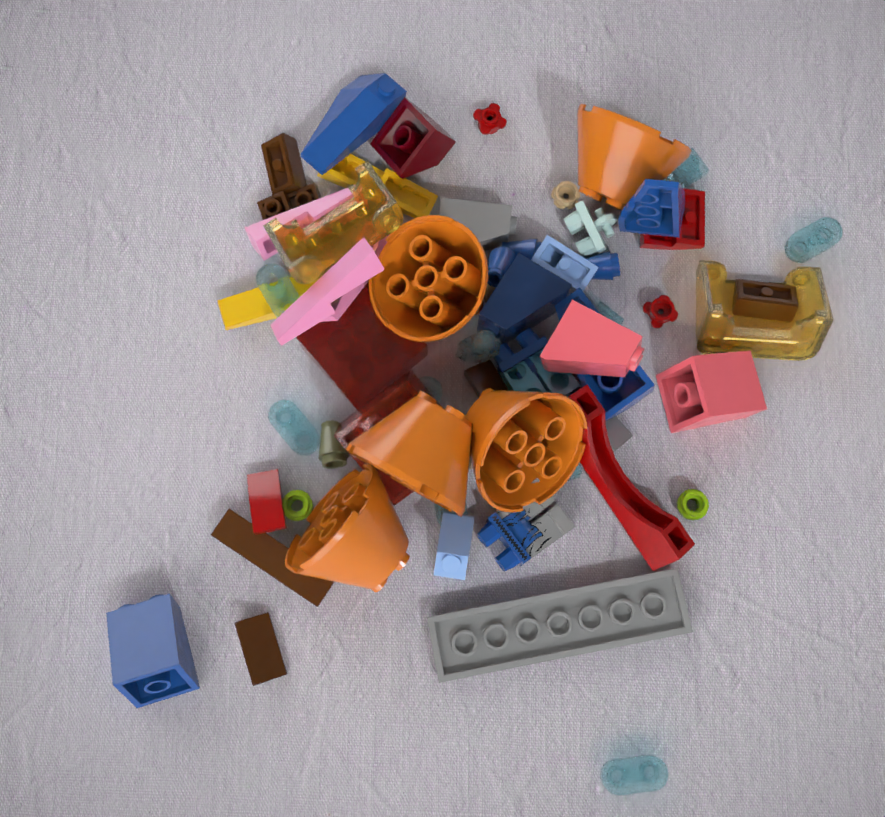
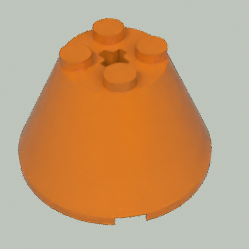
(620, 155)
(430, 279)
(524, 439)
(422, 450)
(352, 535)

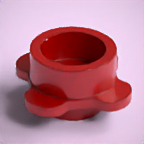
(489, 127)
(664, 303)

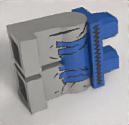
(520, 536)

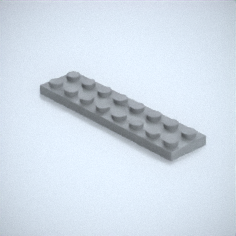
(558, 625)

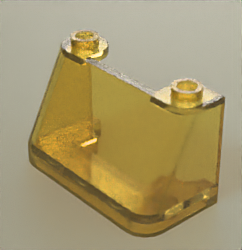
(320, 245)
(767, 339)

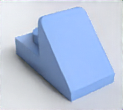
(564, 263)
(454, 545)

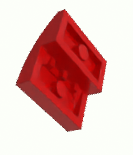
(692, 228)

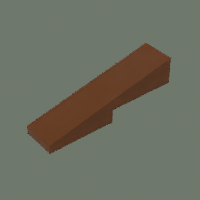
(267, 555)

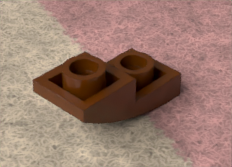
(283, 202)

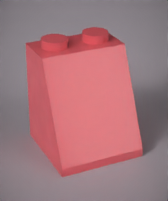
(591, 345)
(710, 390)

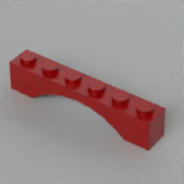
(654, 531)

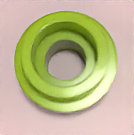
(293, 496)
(701, 501)

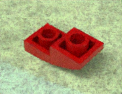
(266, 501)

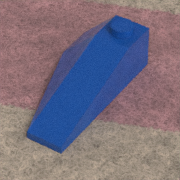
(352, 119)
(654, 209)
(613, 393)

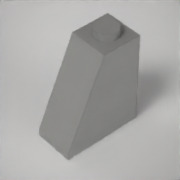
(486, 220)

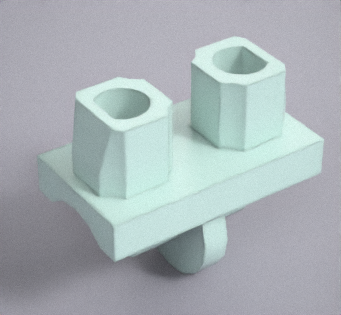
(583, 219)

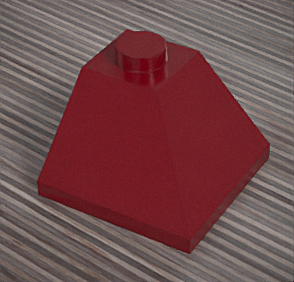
(411, 140)

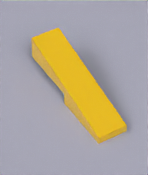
(411, 198)
(251, 306)

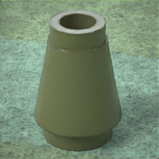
(331, 451)

